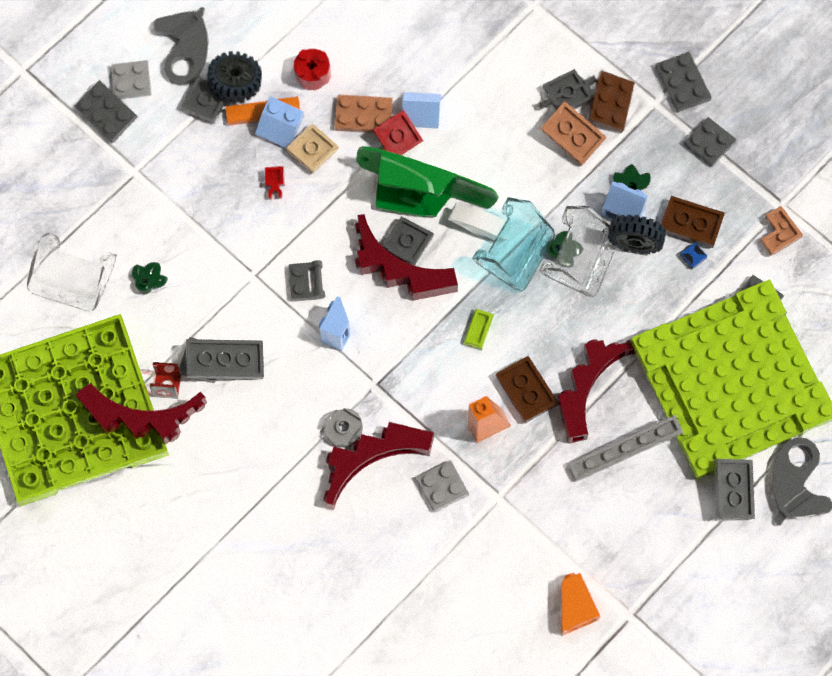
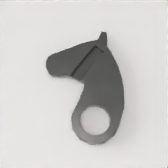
(192, 44)
(788, 484)

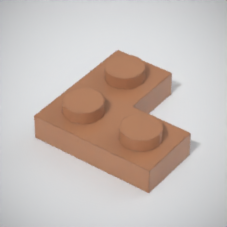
(784, 231)

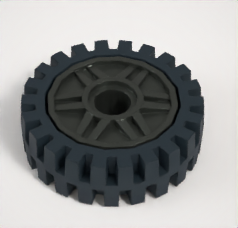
(234, 77)
(636, 234)

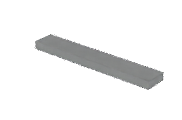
(625, 448)

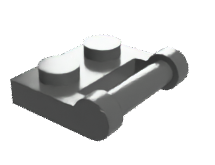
(300, 281)

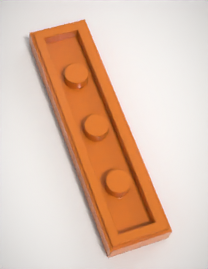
(252, 111)

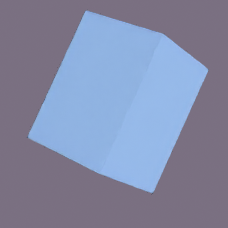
(422, 109)

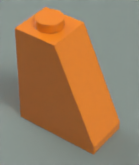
(576, 604)

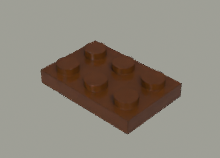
(611, 101)
(692, 221)
(526, 389)

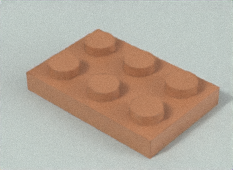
(361, 112)
(573, 133)

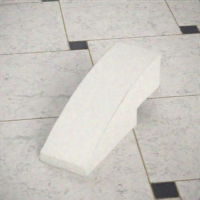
(477, 221)

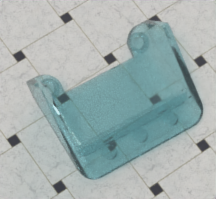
(518, 246)

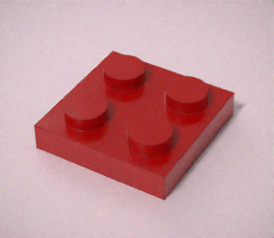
(398, 134)

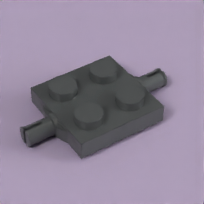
(568, 88)

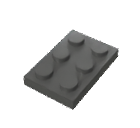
(683, 81)
(106, 111)
(734, 489)

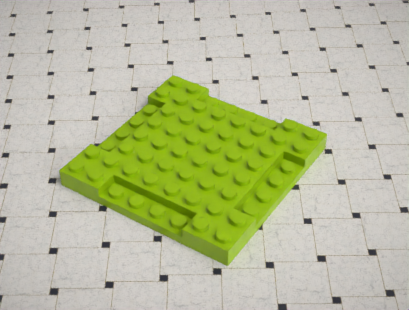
(733, 378)
(44, 428)

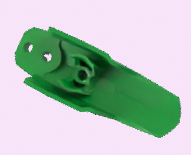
(418, 187)

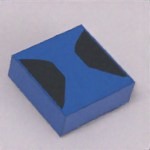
(693, 255)

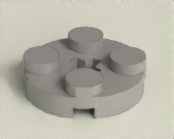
(342, 416)

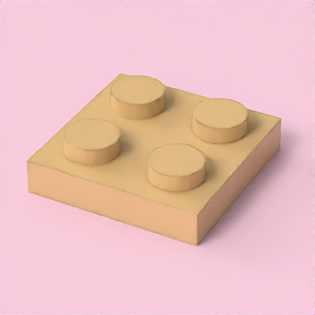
(312, 148)

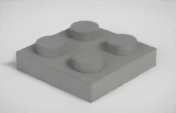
(131, 79)
(442, 486)

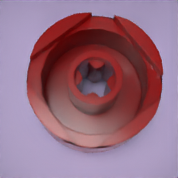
(312, 59)

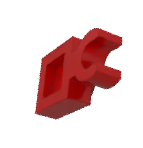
(274, 178)

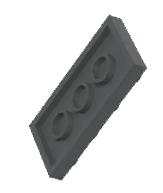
(224, 359)

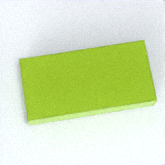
(478, 329)

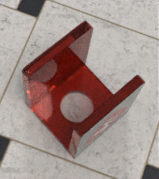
(163, 373)

